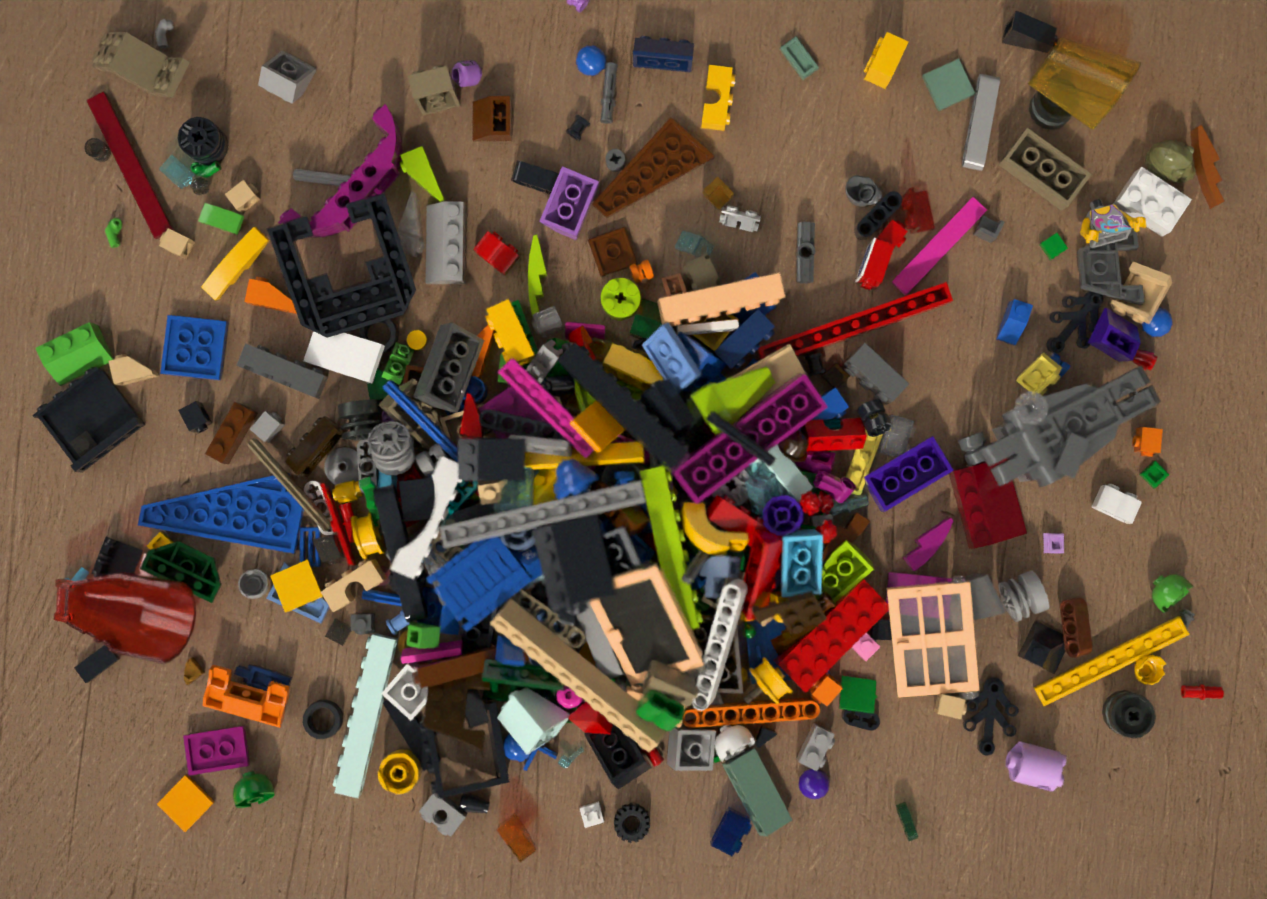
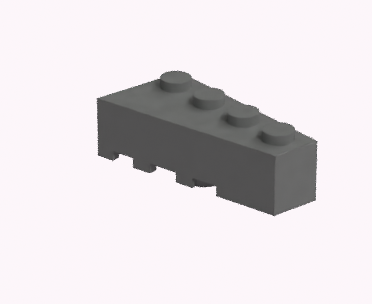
(282, 371)

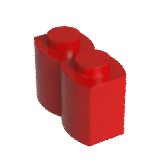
(496, 252)

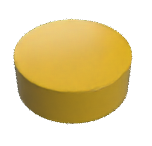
(416, 340)

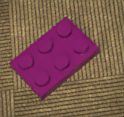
(216, 750)

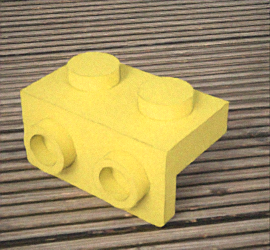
(1040, 374)

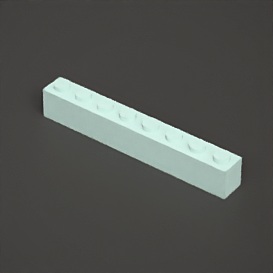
(366, 715)

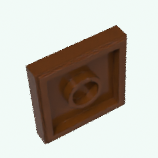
(612, 251)

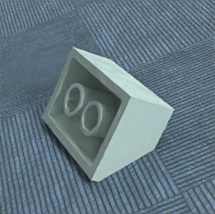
(789, 478)

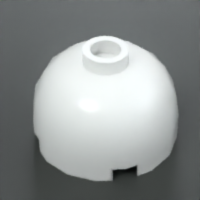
(732, 741)

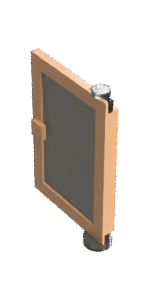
(648, 625)

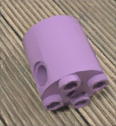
(1035, 766)

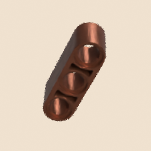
(1076, 627)

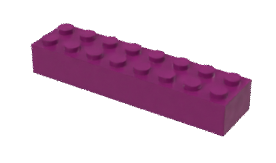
(764, 423)

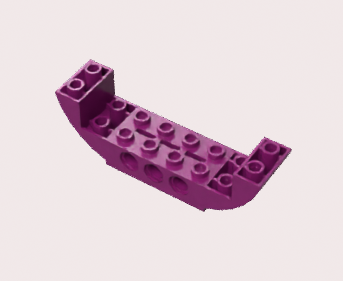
(382, 162)

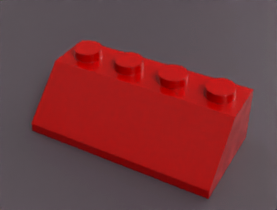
(761, 570)

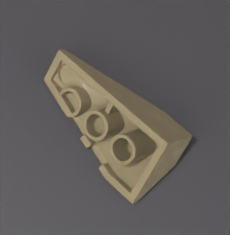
(399, 415)

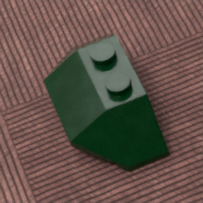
(185, 565)

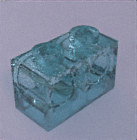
(761, 488)

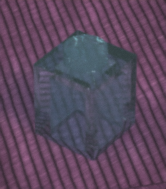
(177, 172)

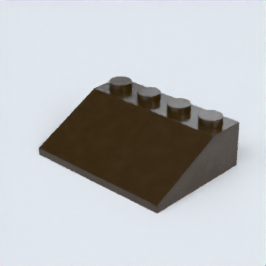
(736, 670)

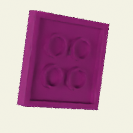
(512, 402)

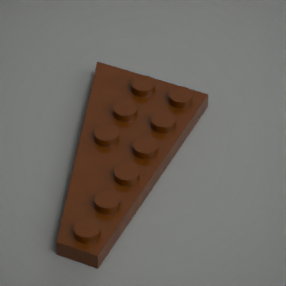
(662, 160)

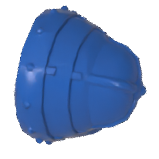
(573, 479)

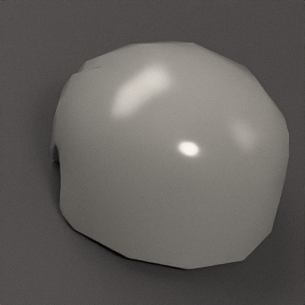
(253, 584)

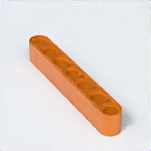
(759, 715)

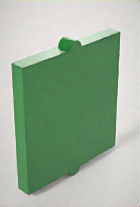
(857, 694)

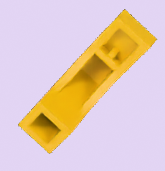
(706, 536)

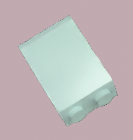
(531, 719)

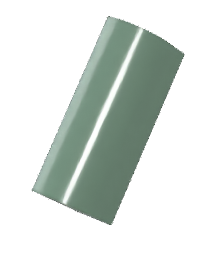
(757, 792)

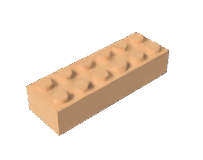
(722, 298)

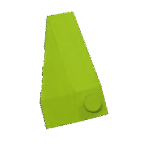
(734, 396)
(844, 570)

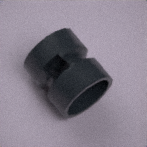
(875, 420)

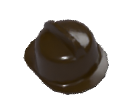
(795, 446)

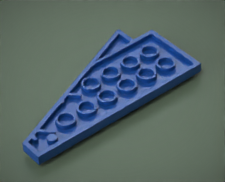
(243, 513)

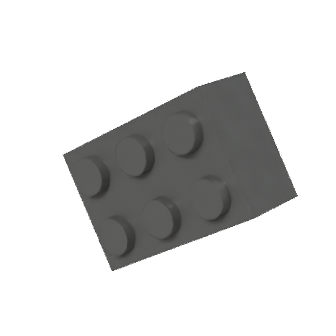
(875, 374)

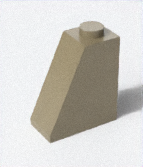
(671, 683)

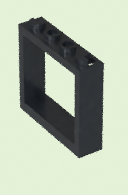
(498, 755)

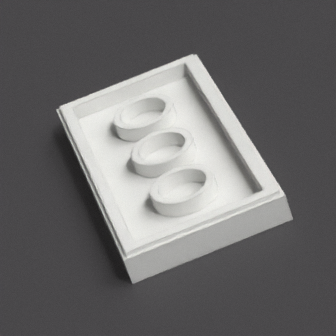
(345, 355)

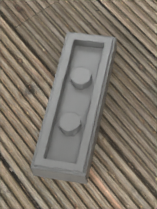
(545, 446)

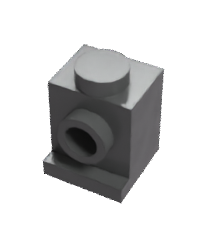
(363, 623)

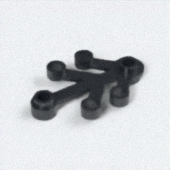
(1078, 320)
(990, 712)

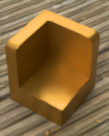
(718, 193)

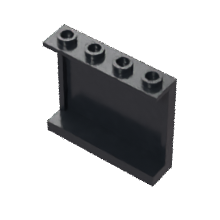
(90, 406)

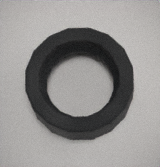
(393, 338)
(311, 730)

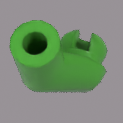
(112, 231)

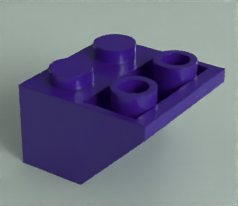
(1115, 336)

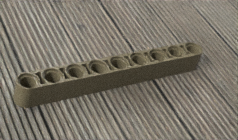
(535, 606)

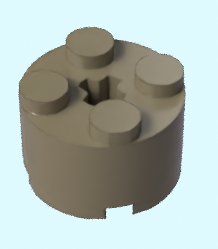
(702, 272)

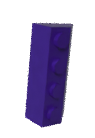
(907, 474)

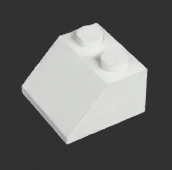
(405, 694)

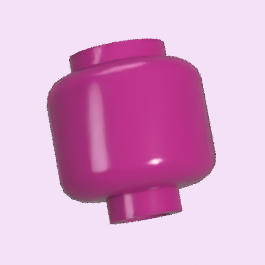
(567, 702)

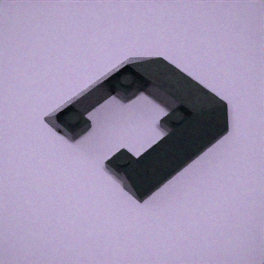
(356, 305)

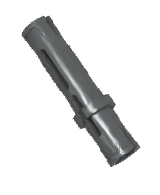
(608, 93)

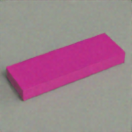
(444, 650)

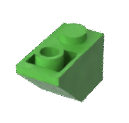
(422, 635)

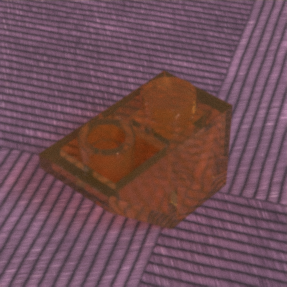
(516, 837)

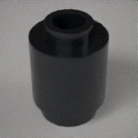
(559, 385)

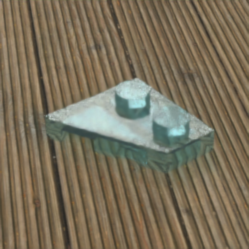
(517, 493)

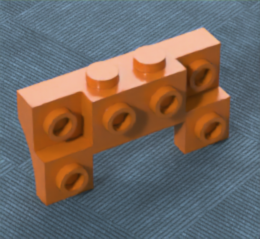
(245, 700)

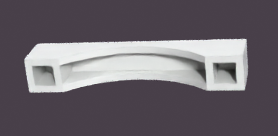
(409, 558)

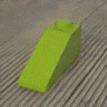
(419, 169)

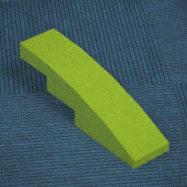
(536, 270)

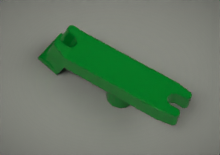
(368, 486)

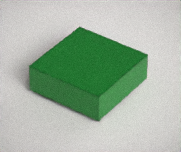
(1053, 246)
(1154, 474)

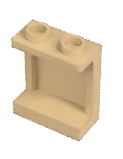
(1154, 288)

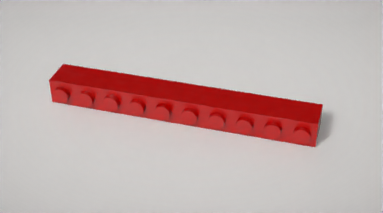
(862, 322)

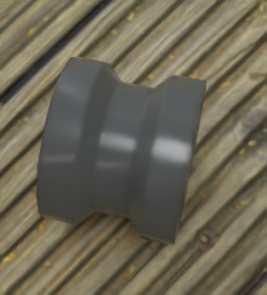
(616, 163)

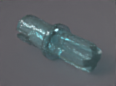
(849, 504)

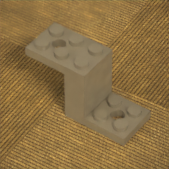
(139, 64)

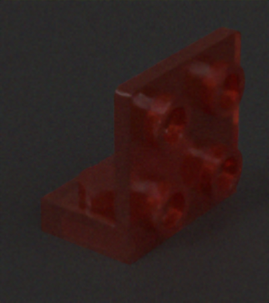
(917, 211)

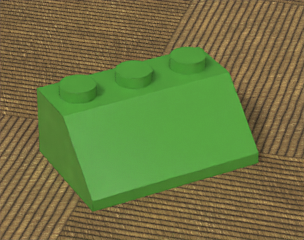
(74, 353)

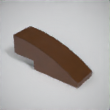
(851, 532)

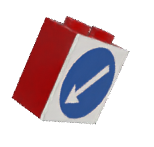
(874, 264)

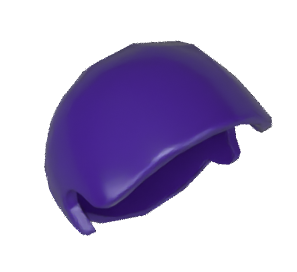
(814, 784)

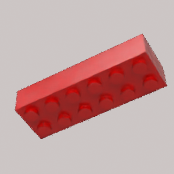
(830, 640)

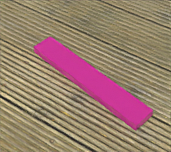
(939, 246)
(544, 404)

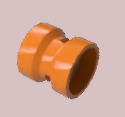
(637, 273)

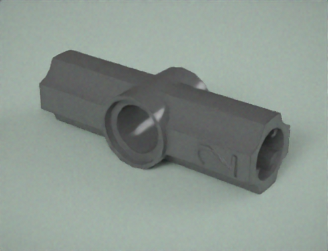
(805, 240)

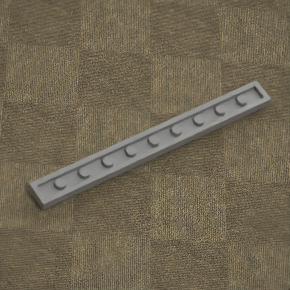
(542, 514)

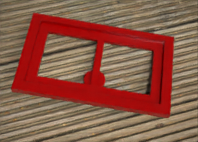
(336, 524)

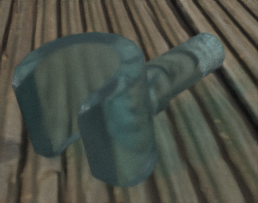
(565, 761)

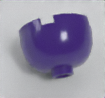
(783, 515)

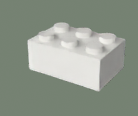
(1154, 199)

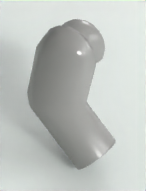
(160, 32)

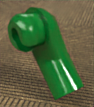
(204, 170)

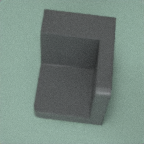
(988, 229)

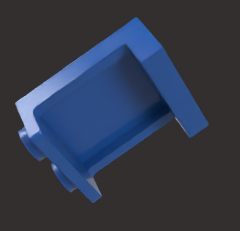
(702, 357)

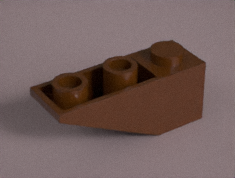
(631, 517)

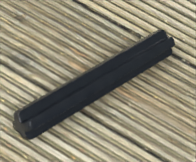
(741, 438)

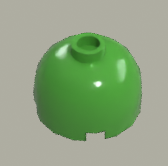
(1169, 590)

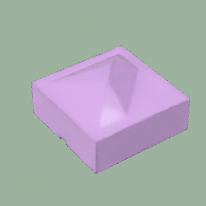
(1053, 542)

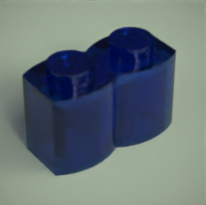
(731, 831)

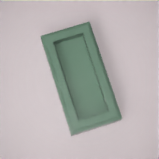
(799, 58)

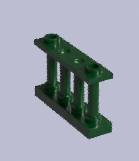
(507, 678)

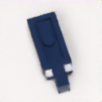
(260, 677)

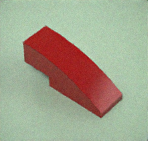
(470, 421)

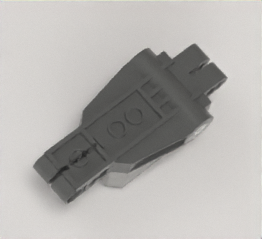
(1079, 410)

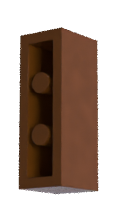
(231, 433)

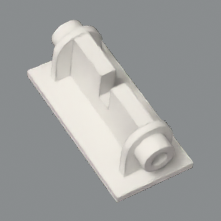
(747, 219)

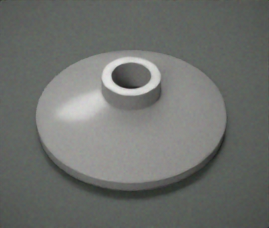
(333, 462)

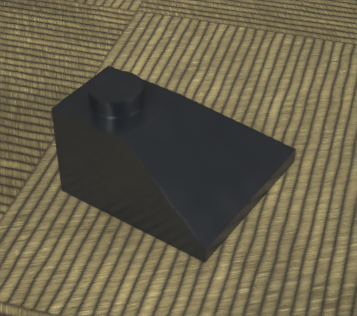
(1043, 647)

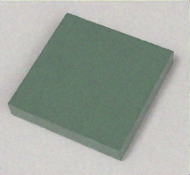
(948, 85)

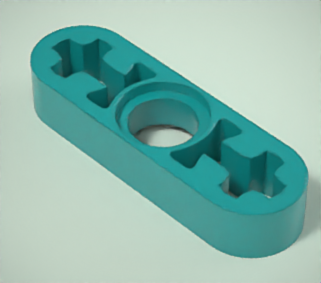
(465, 496)

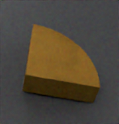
(192, 671)

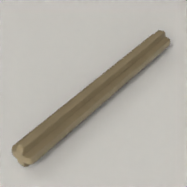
(289, 484)

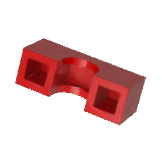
(849, 436)

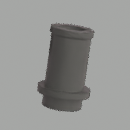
(1187, 617)

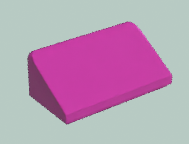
(593, 330)

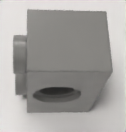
(446, 825)

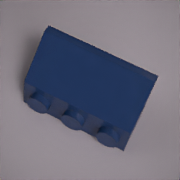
(663, 54)
(745, 340)

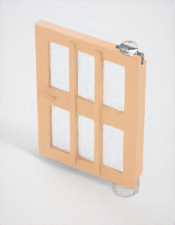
(934, 639)

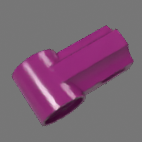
(838, 488)

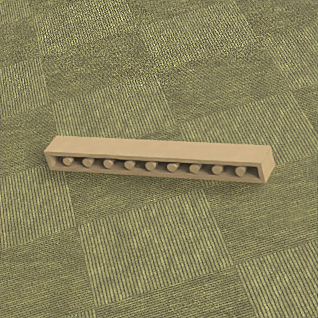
(576, 673)

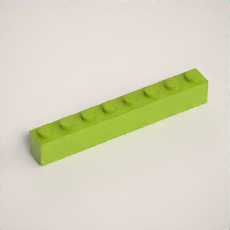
(669, 539)

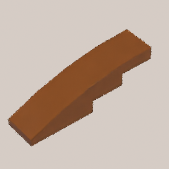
(1204, 159)

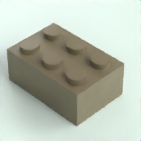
(433, 90)

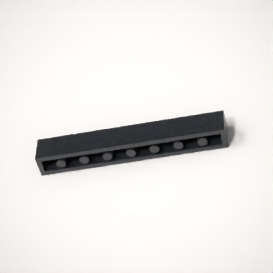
(624, 408)

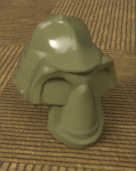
(1171, 161)

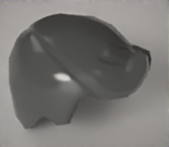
(862, 191)

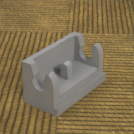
(544, 361)

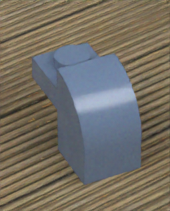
(717, 570)

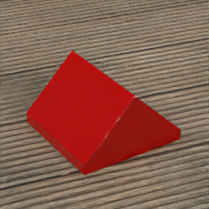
(590, 720)

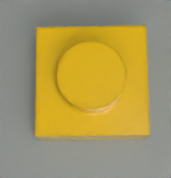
(159, 540)

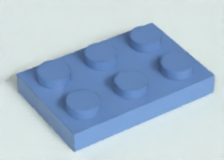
(671, 357)

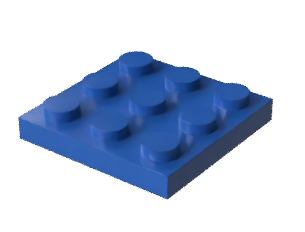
(194, 347)

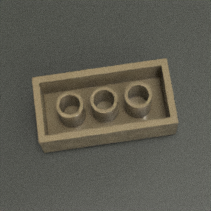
(1045, 169)

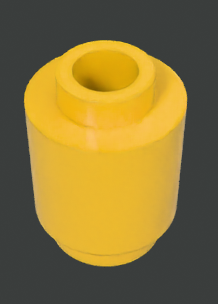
(347, 491)

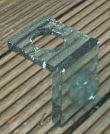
(692, 244)

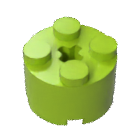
(613, 290)

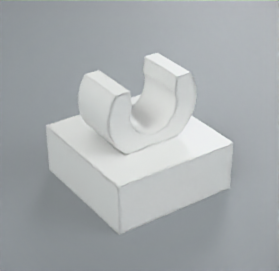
(591, 814)

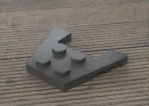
(1101, 270)

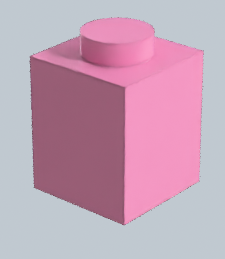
(865, 647)

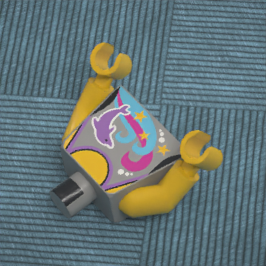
(1108, 224)

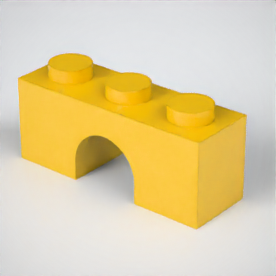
(718, 80)

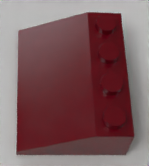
(986, 509)

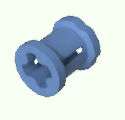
(397, 623)

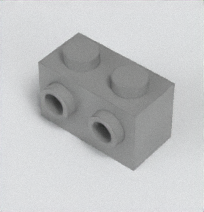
(815, 747)

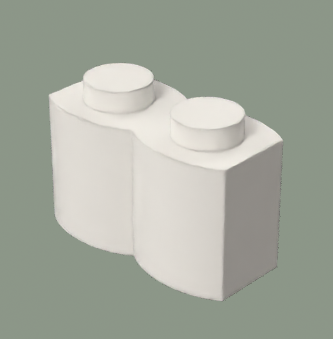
(1117, 504)

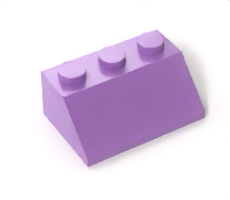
(569, 203)

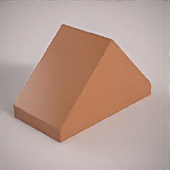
(673, 285)

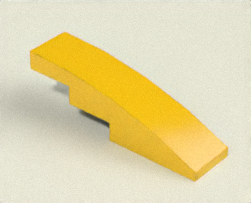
(235, 262)

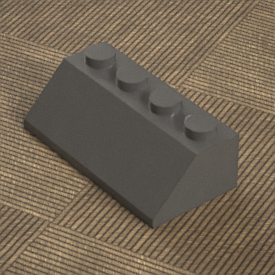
(449, 367)

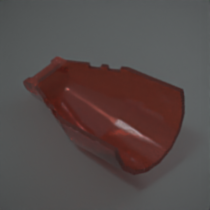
(130, 613)

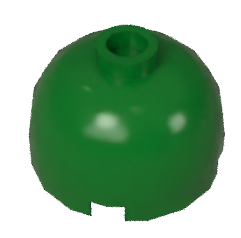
(252, 789)

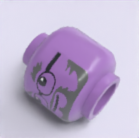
(466, 73)

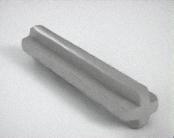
(319, 177)

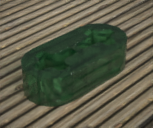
(906, 821)

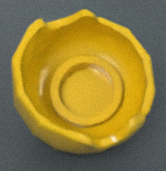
(1149, 669)

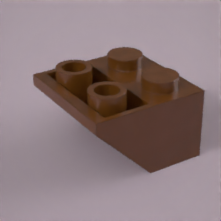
(492, 119)

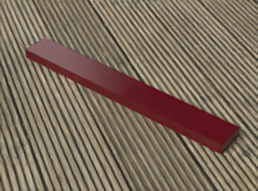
(129, 164)

